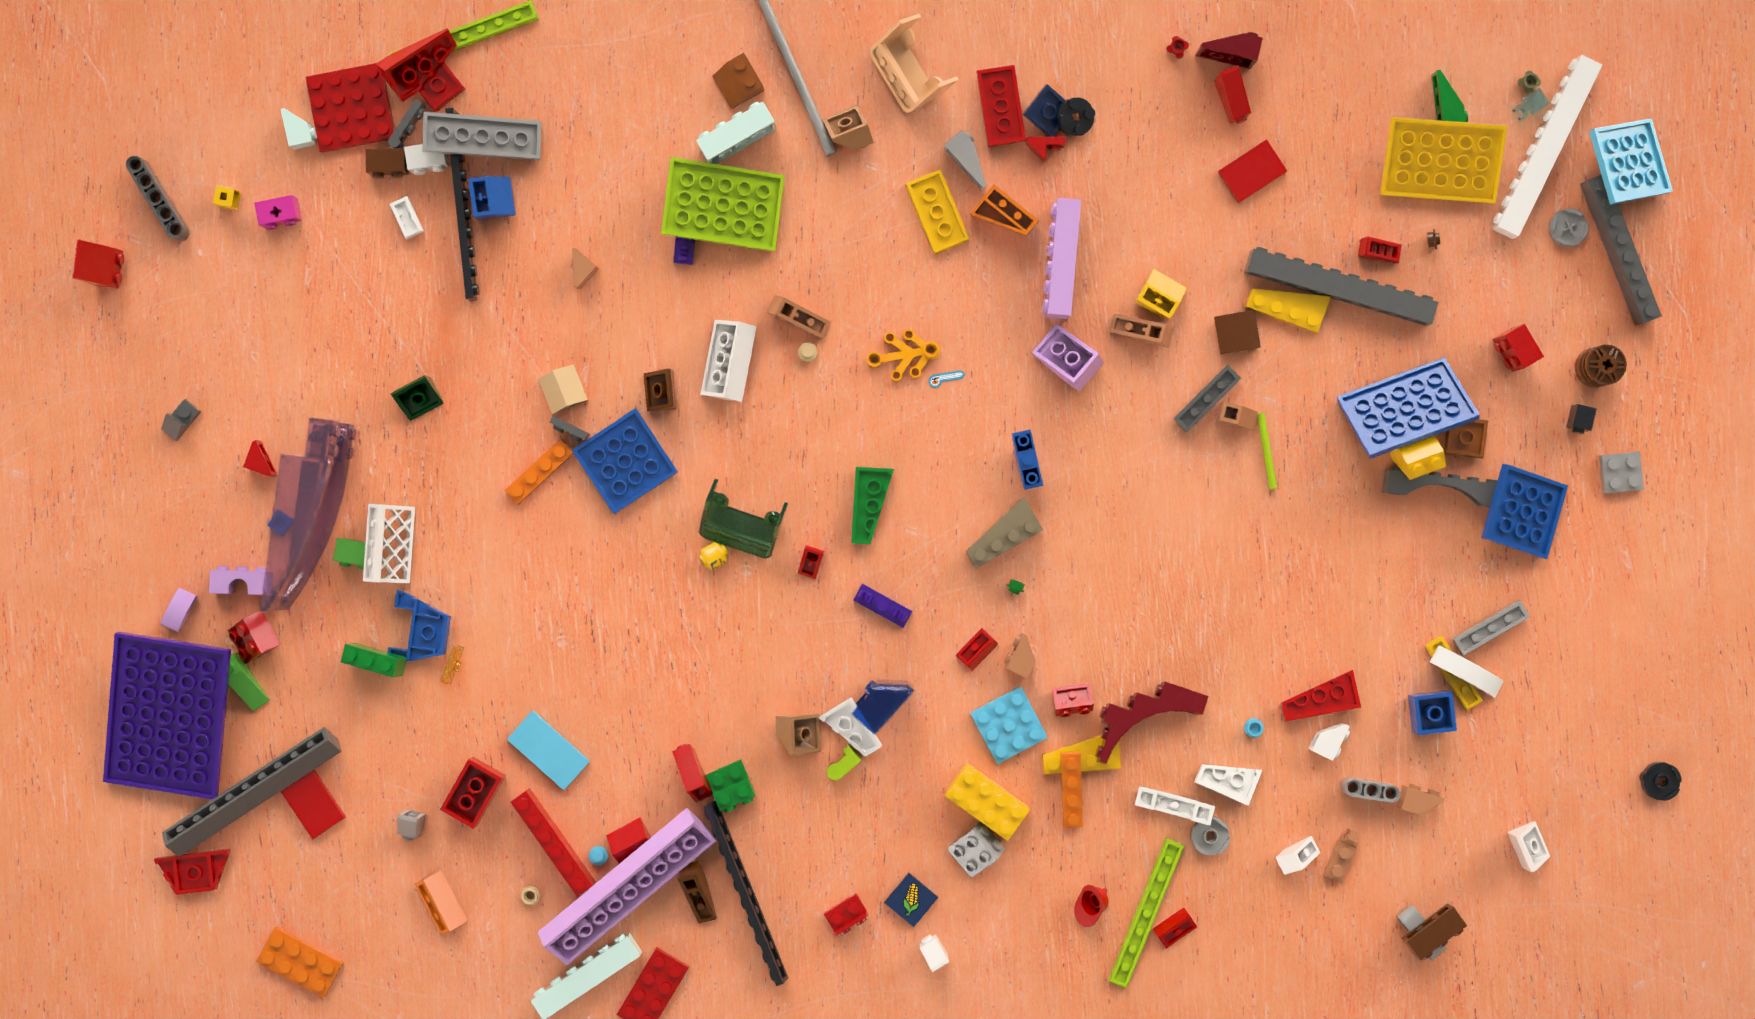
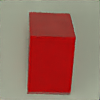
(259, 460)
(810, 562)

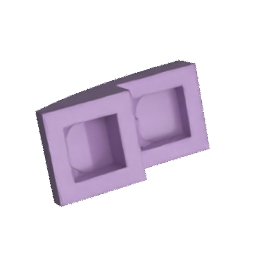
(178, 609)

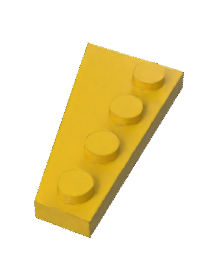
(1294, 308)
(1088, 749)

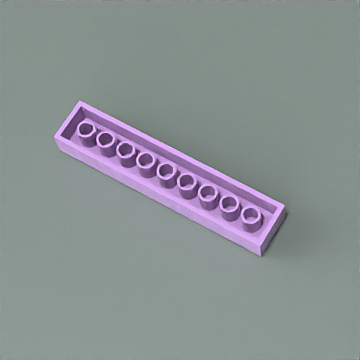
(626, 886)

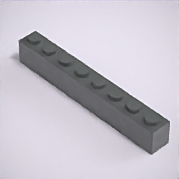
(1621, 252)

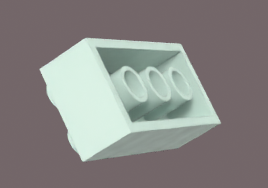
(737, 133)

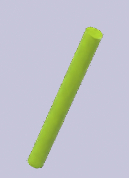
(1267, 450)

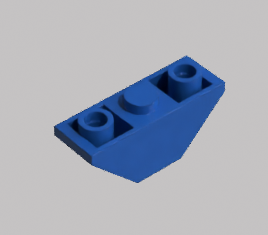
(1026, 459)

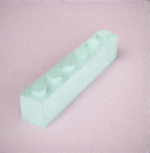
(586, 976)

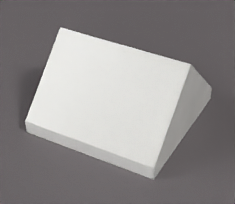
(1529, 846)

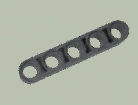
(151, 191)

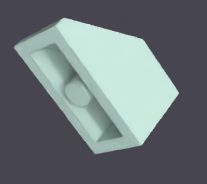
(298, 131)

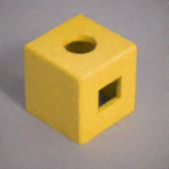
(226, 197)

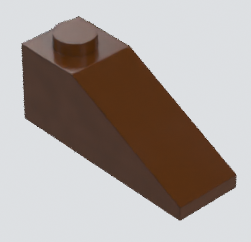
(697, 892)

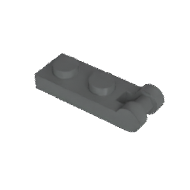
(406, 125)

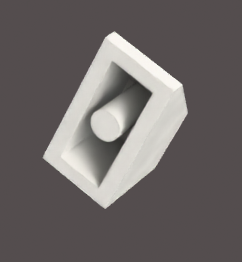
(1298, 855)
(933, 952)

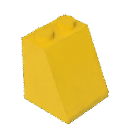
(1419, 457)

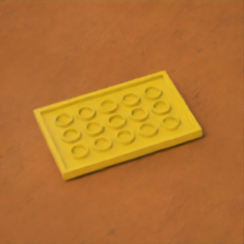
(1443, 160)

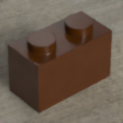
(386, 162)

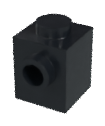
(1581, 418)

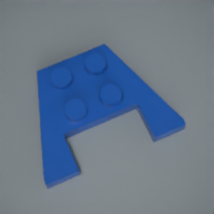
(428, 629)

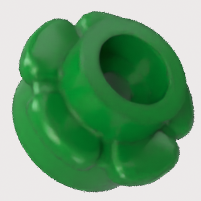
(1015, 586)

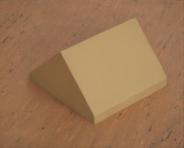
(562, 388)

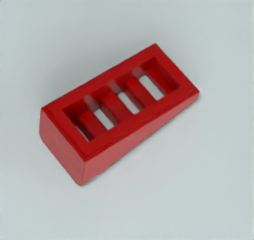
(1368, 245)

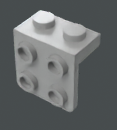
(976, 849)

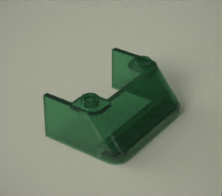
(739, 528)

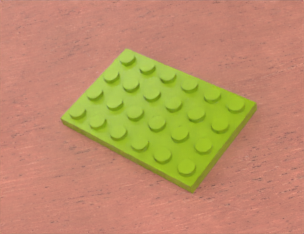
(722, 204)

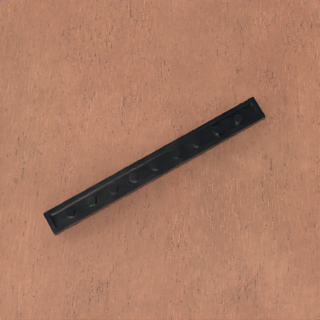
(463, 216)
(748, 899)

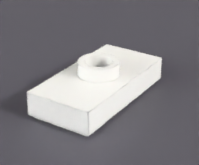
(406, 217)

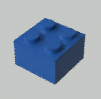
(1432, 712)

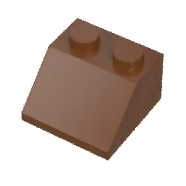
(738, 81)

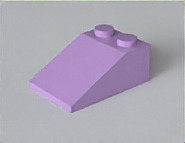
(1068, 357)

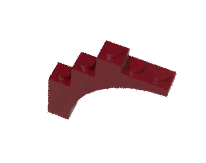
(1120, 720)

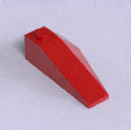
(412, 65)

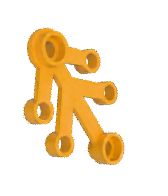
(906, 354)

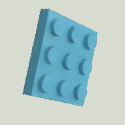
(1008, 725)

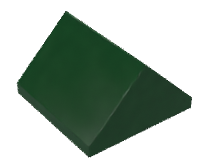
(418, 397)

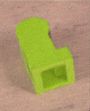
(838, 769)

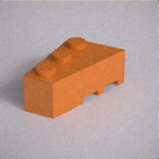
(1004, 211)

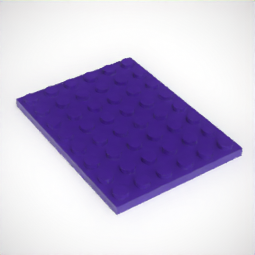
(166, 715)

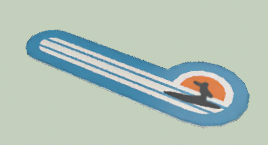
(936, 380)

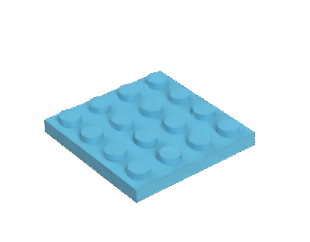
(1630, 161)

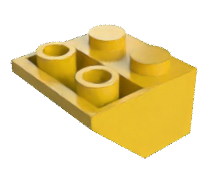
(1160, 295)

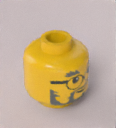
(713, 556)

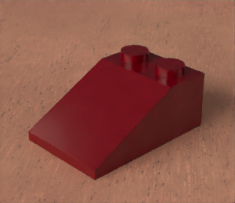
(1233, 50)

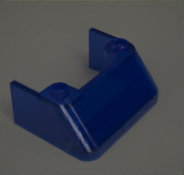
(881, 702)

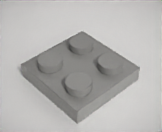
(1621, 472)

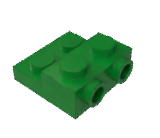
(731, 786)

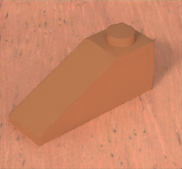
(798, 316)
(1142, 330)

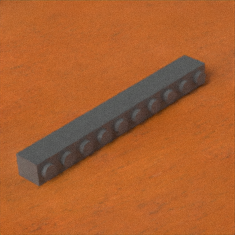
(1341, 287)
(251, 792)

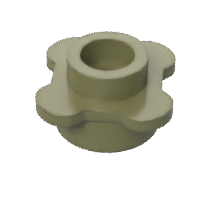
(1529, 76)

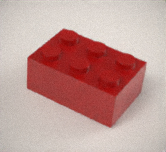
(472, 792)

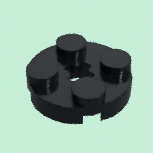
(1085, 112)
(1671, 783)

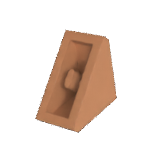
(582, 268)

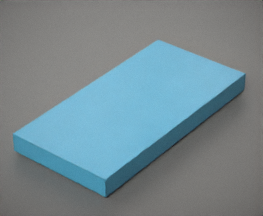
(548, 750)

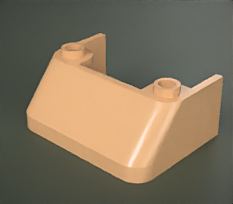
(902, 70)

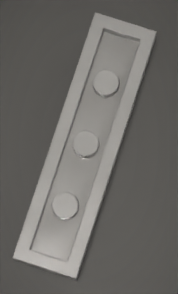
(1490, 627)

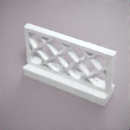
(376, 543)

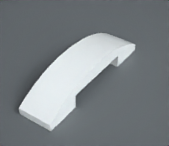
(1467, 671)
(1174, 805)

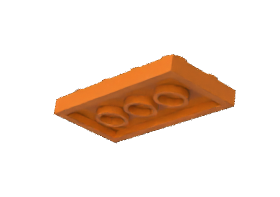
(299, 962)

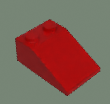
(98, 264)

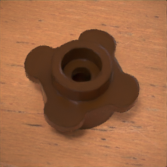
(1433, 239)

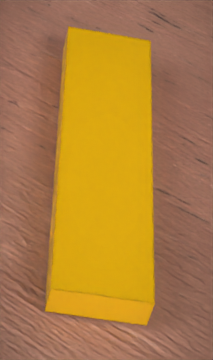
(1463, 690)

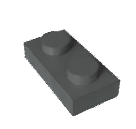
(561, 425)

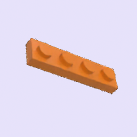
(539, 471)
(1071, 789)

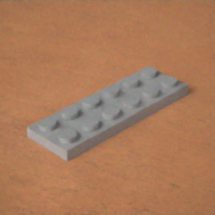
(481, 136)

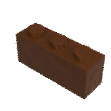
(1434, 932)

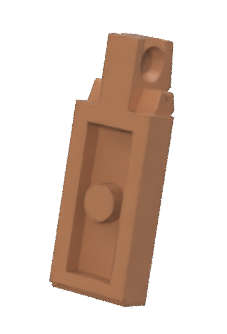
(1341, 856)

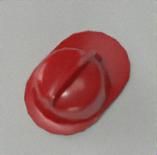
(1090, 905)

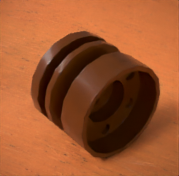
(1590, 367)

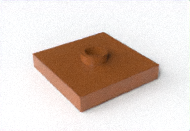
(1467, 439)

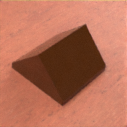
(660, 390)

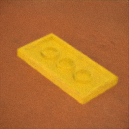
(937, 211)

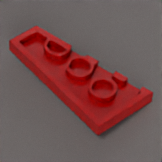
(1327, 698)

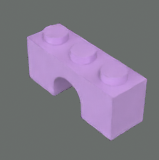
(224, 580)

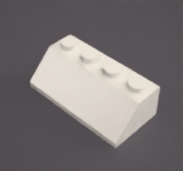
(728, 360)

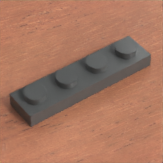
(1206, 398)

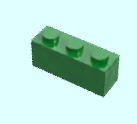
(373, 660)

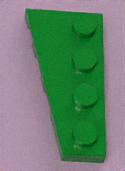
(869, 496)

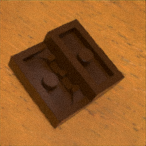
(1237, 332)

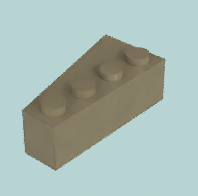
(1010, 530)

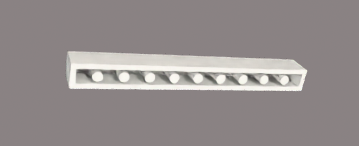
(1546, 147)

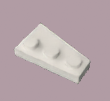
(850, 728)
(1229, 781)

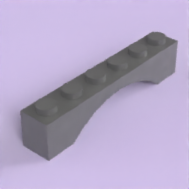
(1479, 492)

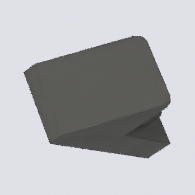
(179, 421)

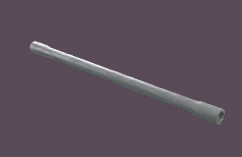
(824, 138)

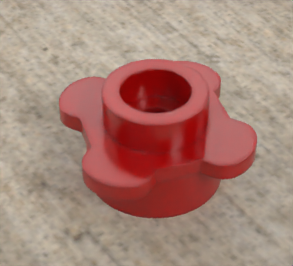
(1176, 41)

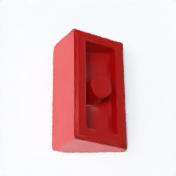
(977, 649)
(1175, 927)

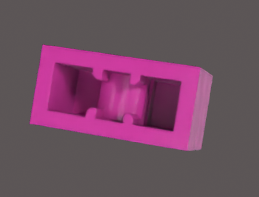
(268, 208)

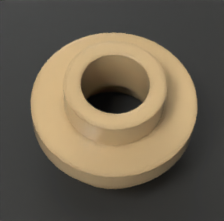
(524, 895)

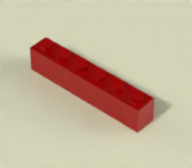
(553, 842)

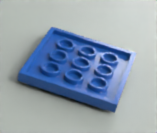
(625, 461)
(1524, 511)

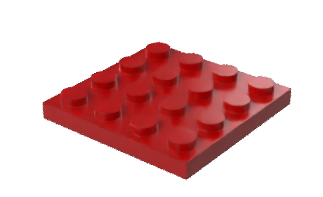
(350, 107)

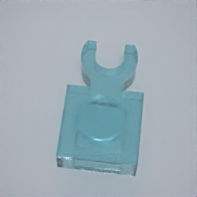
(1532, 103)

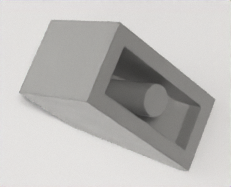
(410, 824)

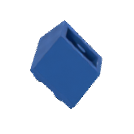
(491, 197)

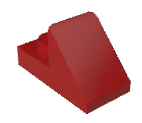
(1039, 144)

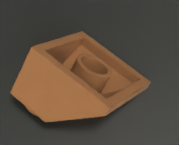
(849, 128)
(799, 733)

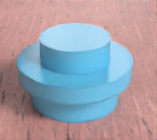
(1253, 727)
(598, 855)

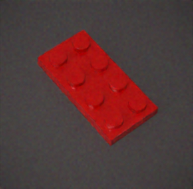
(1001, 106)
(653, 987)

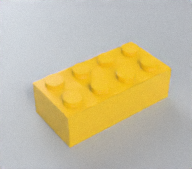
(987, 801)

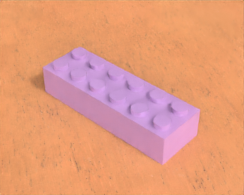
(1062, 261)

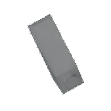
(964, 153)

